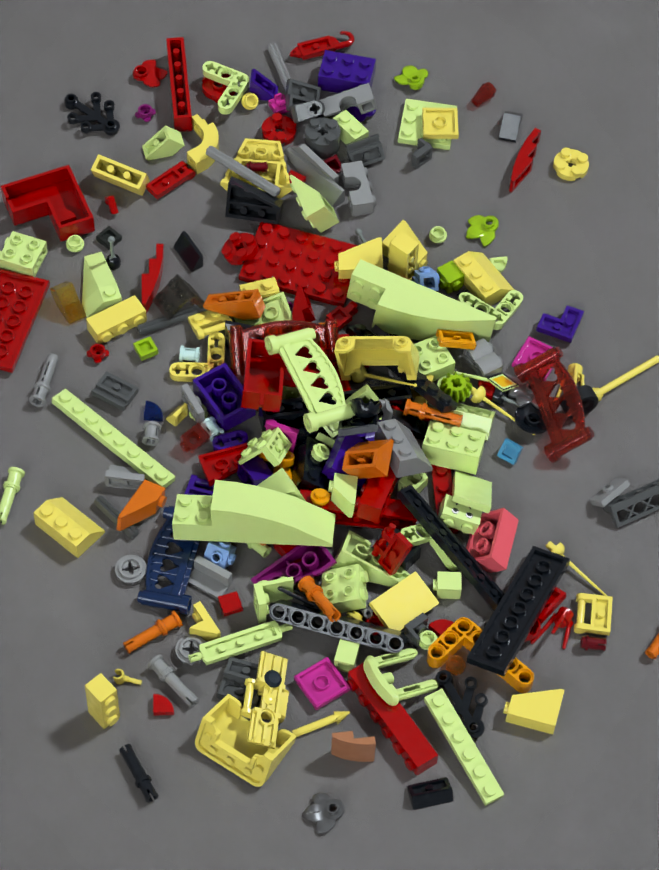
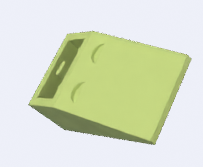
(314, 205)

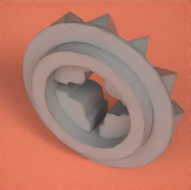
(136, 563)
(184, 644)

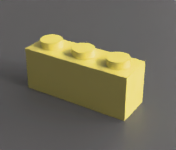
(120, 175)
(403, 256)
(116, 320)
(102, 701)

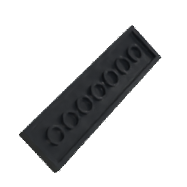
(518, 611)

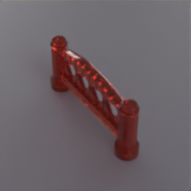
(238, 338)
(561, 439)

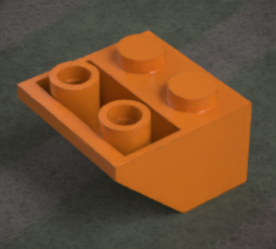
(368, 459)

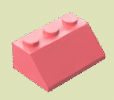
(493, 540)

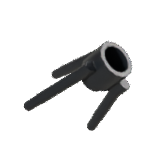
(299, 596)

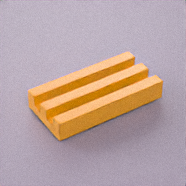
(456, 339)

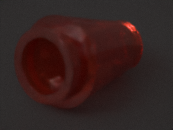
(484, 94)

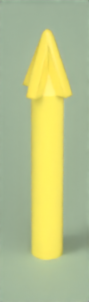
(337, 717)

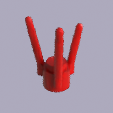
(561, 619)

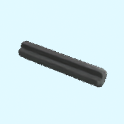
(112, 513)

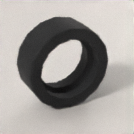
(588, 399)

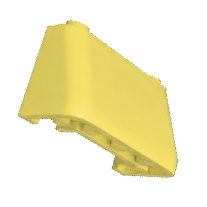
(360, 351)
(224, 740)

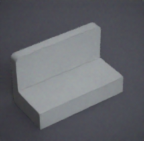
(123, 477)
(210, 577)

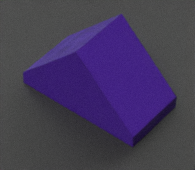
(262, 86)

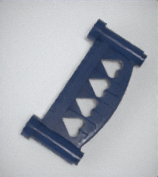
(172, 596)

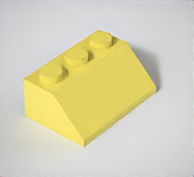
(482, 277)
(67, 525)

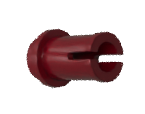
(260, 167)
(592, 643)

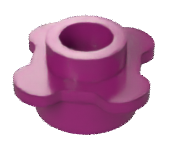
(145, 112)

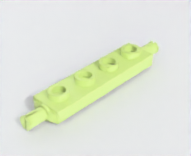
(240, 642)

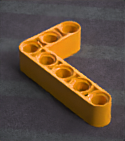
(467, 639)

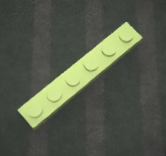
(463, 747)

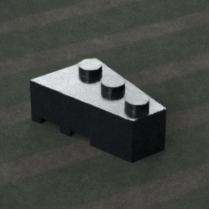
(252, 203)
(306, 470)

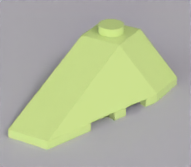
(99, 285)

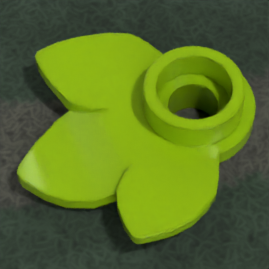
(412, 77)
(481, 230)

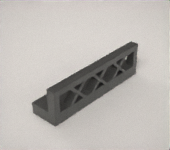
(630, 499)

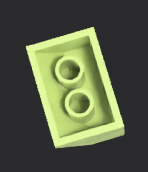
(475, 418)

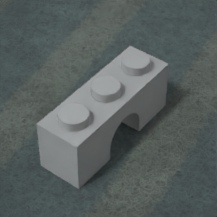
(359, 97)
(355, 176)

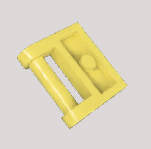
(207, 323)
(600, 614)

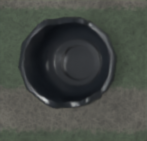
(365, 410)

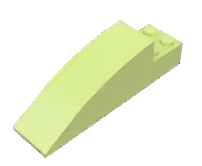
(411, 308)
(251, 515)

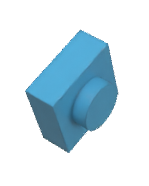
(510, 451)

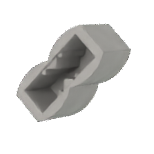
(484, 359)

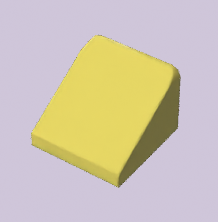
(178, 415)

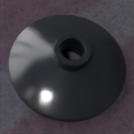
(530, 419)

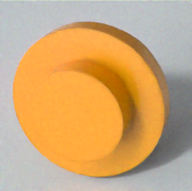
(320, 497)

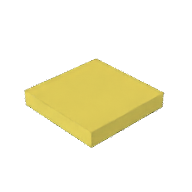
(440, 123)

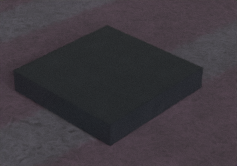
(358, 426)

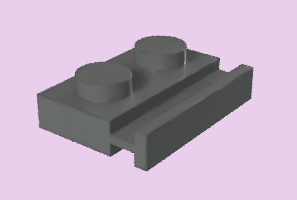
(366, 150)
(114, 391)

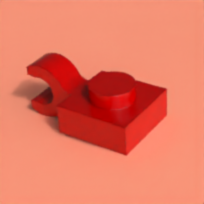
(343, 315)

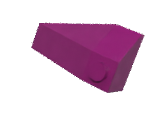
(314, 563)

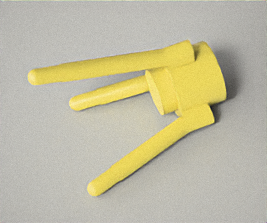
(576, 372)

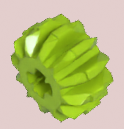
(456, 386)

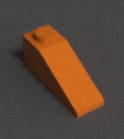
(237, 304)
(142, 505)

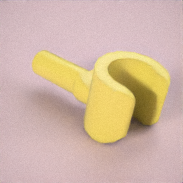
(123, 678)

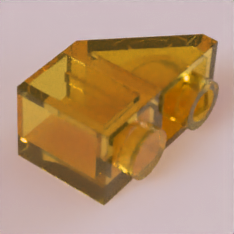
(68, 301)

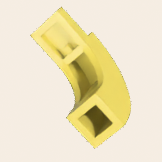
(209, 135)

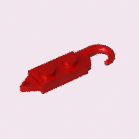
(317, 47)

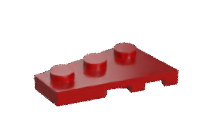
(221, 463)

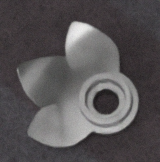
(523, 395)
(321, 812)

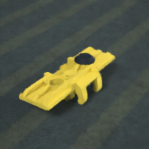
(273, 703)

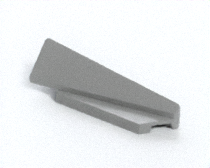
(317, 173)

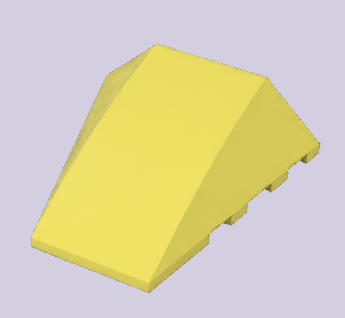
(263, 151)

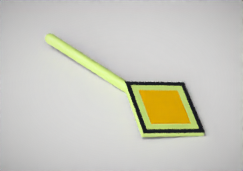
(500, 380)

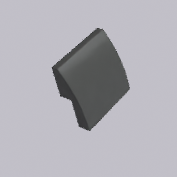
(300, 92)
(234, 678)

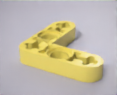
(204, 367)

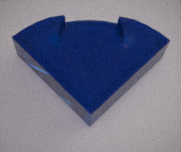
(153, 412)

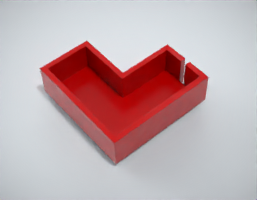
(43, 193)
(267, 375)

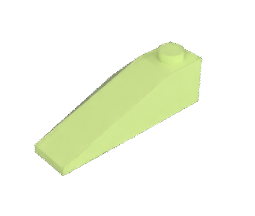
(358, 551)

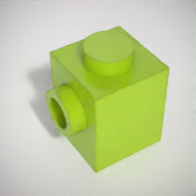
(450, 277)

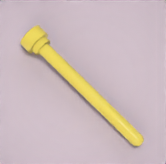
(625, 377)

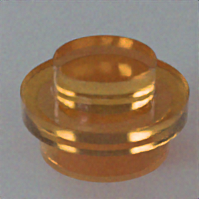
(455, 665)

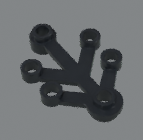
(109, 125)
(462, 706)

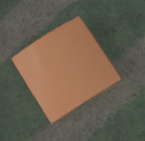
(353, 749)

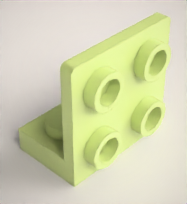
(271, 444)
(267, 592)

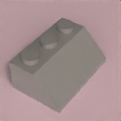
(406, 455)

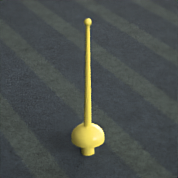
(360, 377)
(479, 395)
(560, 549)

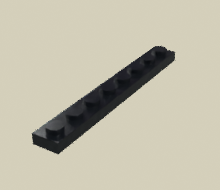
(425, 387)
(451, 545)

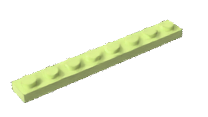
(112, 439)

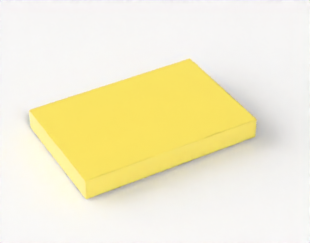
(403, 602)

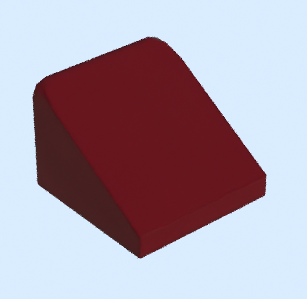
(334, 163)

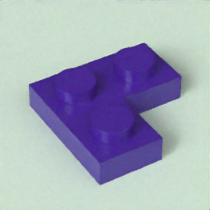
(561, 328)

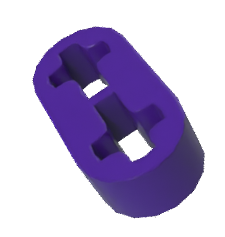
(229, 439)

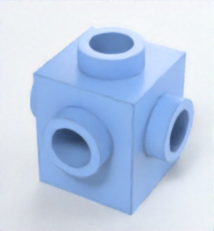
(432, 278)
(220, 553)

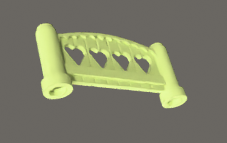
(319, 413)

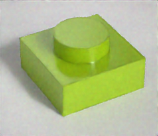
(145, 348)

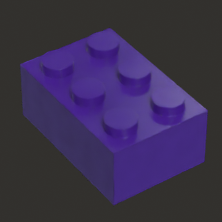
(345, 71)
(222, 396)

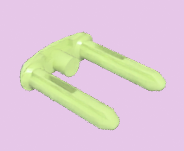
(384, 682)

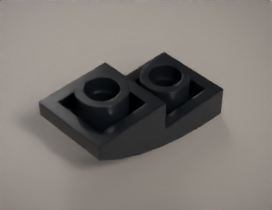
(417, 426)

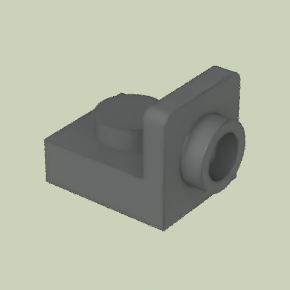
(422, 153)
(414, 629)

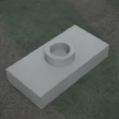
(194, 403)
(609, 492)

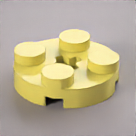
(572, 156)

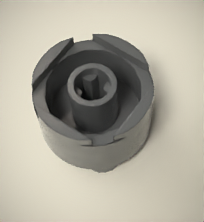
(323, 136)

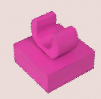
(278, 104)

